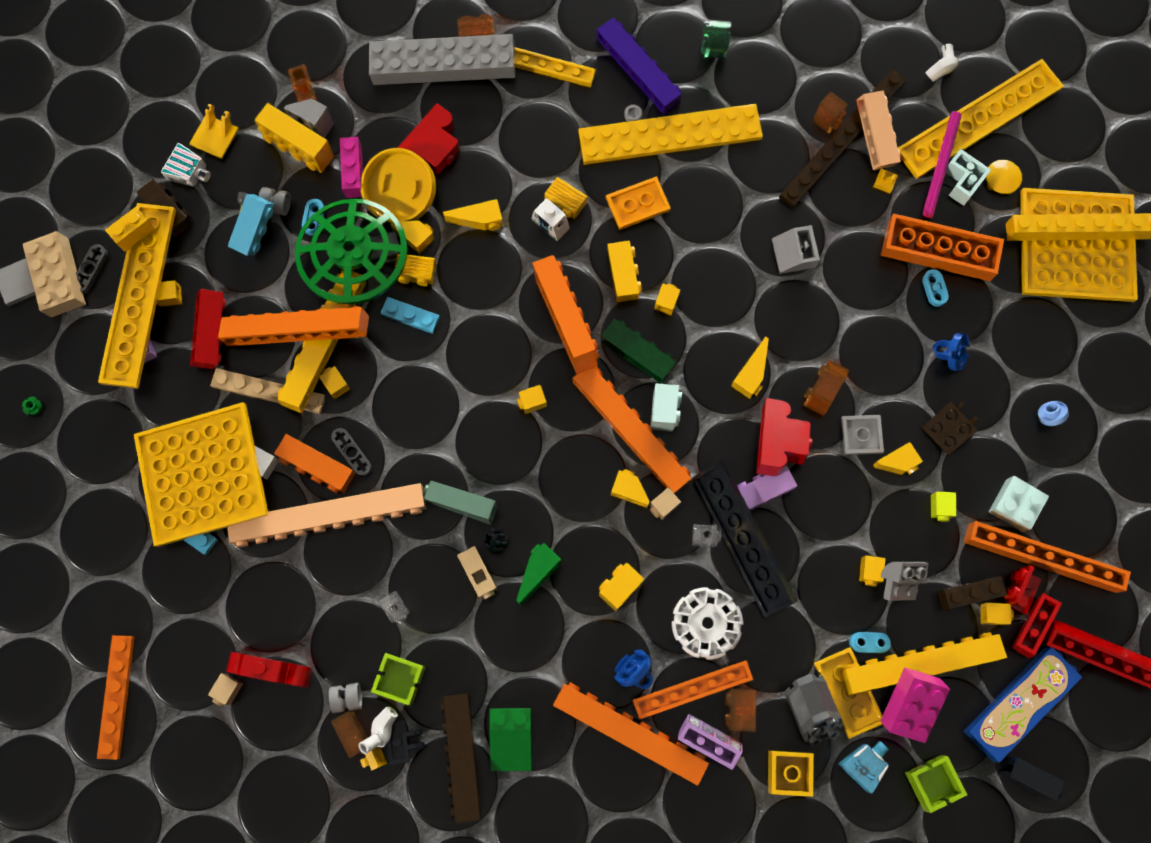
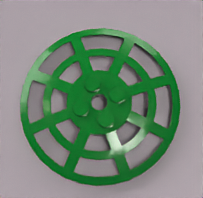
(351, 259)

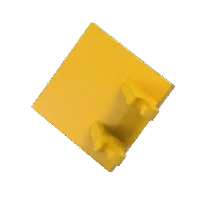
(213, 134)

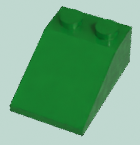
(539, 568)
(510, 739)

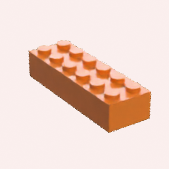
(942, 247)
(566, 314)

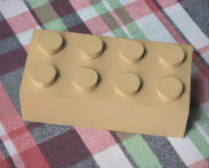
(53, 274)

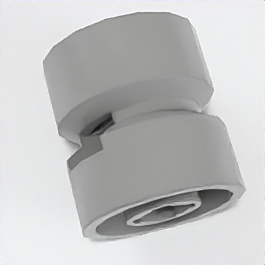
(280, 199)
(347, 697)

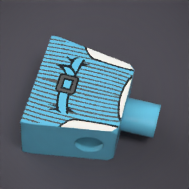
(866, 765)

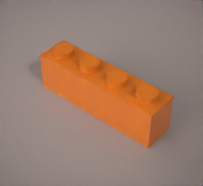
(314, 463)

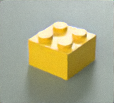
(621, 586)
(790, 773)

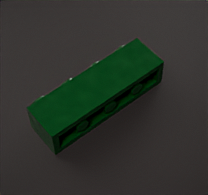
(638, 351)

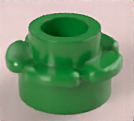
(37, 406)

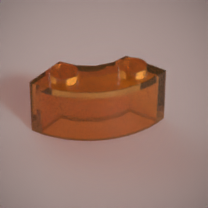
(826, 387)

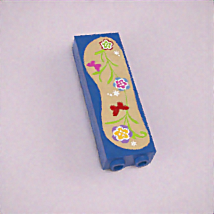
(1022, 704)

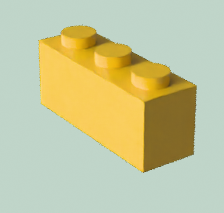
(624, 271)

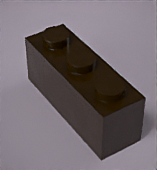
(155, 194)
(972, 593)

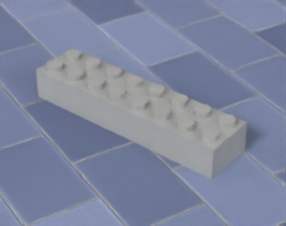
(442, 59)

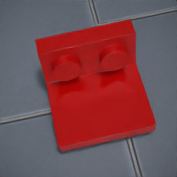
(1022, 589)

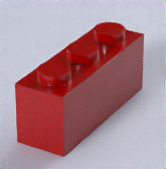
(1036, 625)

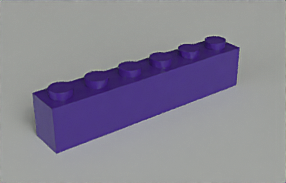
(639, 65)

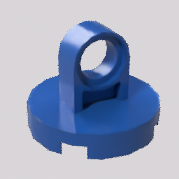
(955, 351)
(633, 669)

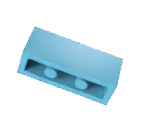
(251, 225)

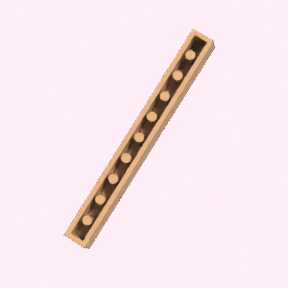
(328, 514)

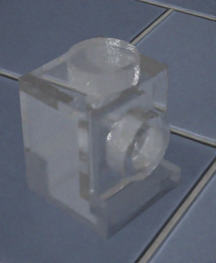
(699, 539)
(394, 599)

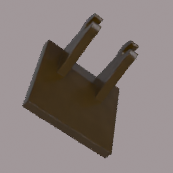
(950, 427)

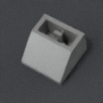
(311, 115)
(796, 250)

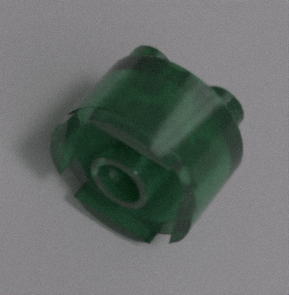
(716, 39)

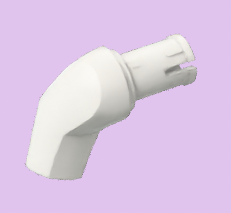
(945, 65)
(380, 730)

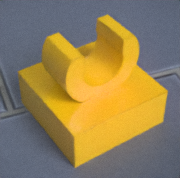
(885, 180)
(374, 758)

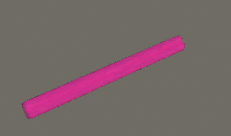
(942, 164)

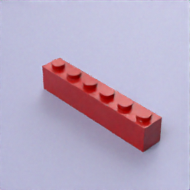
(1099, 652)

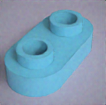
(308, 212)
(937, 288)
(870, 642)

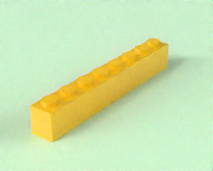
(1079, 227)
(313, 358)
(930, 661)

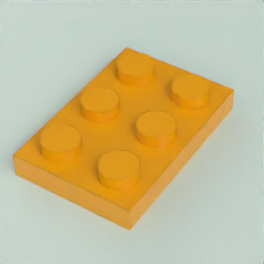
(638, 203)

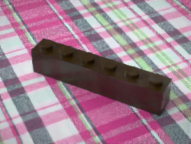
(461, 758)

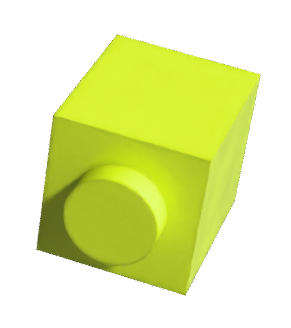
(943, 506)

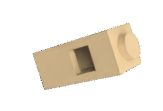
(477, 573)

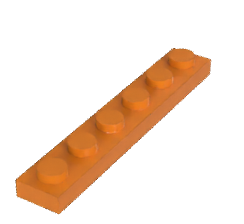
(692, 689)
(115, 697)

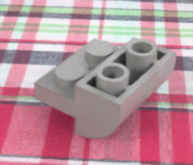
(903, 579)

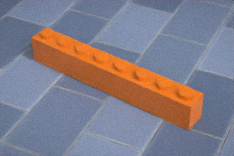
(294, 326)
(632, 430)
(1047, 557)
(631, 734)

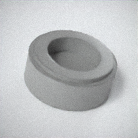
(633, 113)

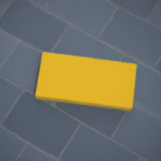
(857, 711)

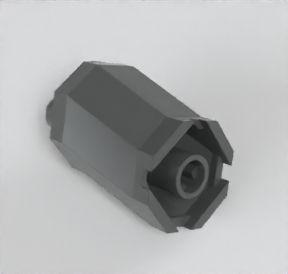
(814, 709)

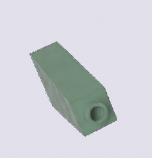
(461, 502)

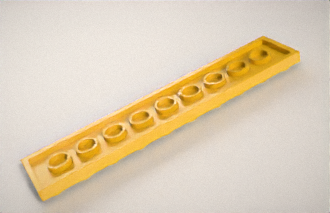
(982, 116)
(670, 134)
(137, 301)

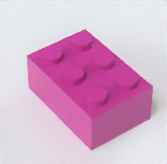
(915, 705)

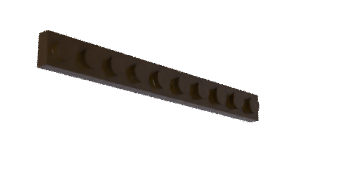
(835, 145)

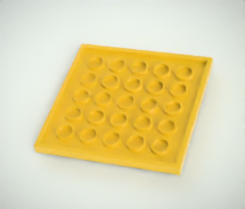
(1078, 266)
(200, 474)

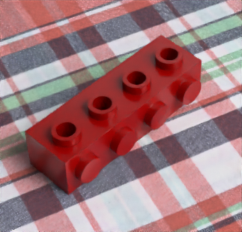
(206, 329)

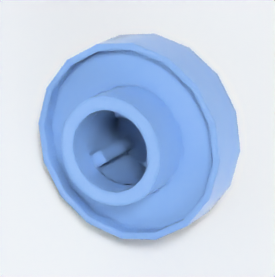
(1053, 413)

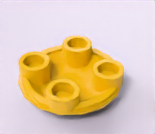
(1004, 177)

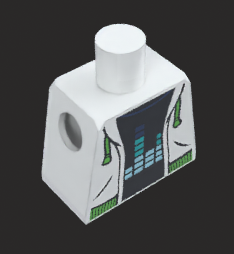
(549, 217)

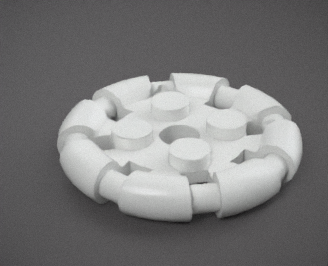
(695, 626)

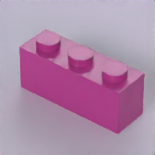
(351, 166)

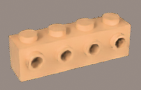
(878, 130)

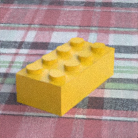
(294, 138)

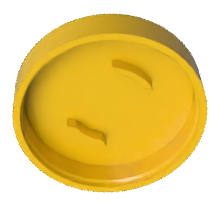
(399, 183)

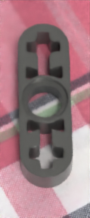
(97, 267)
(348, 438)

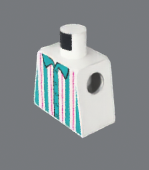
(185, 167)

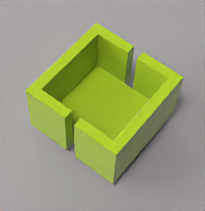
(398, 679)
(935, 782)

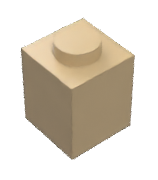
(664, 504)
(225, 690)

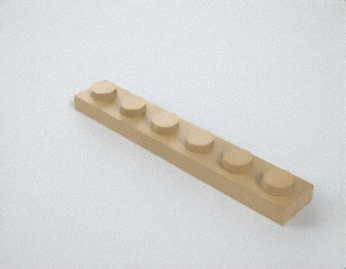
(259, 389)

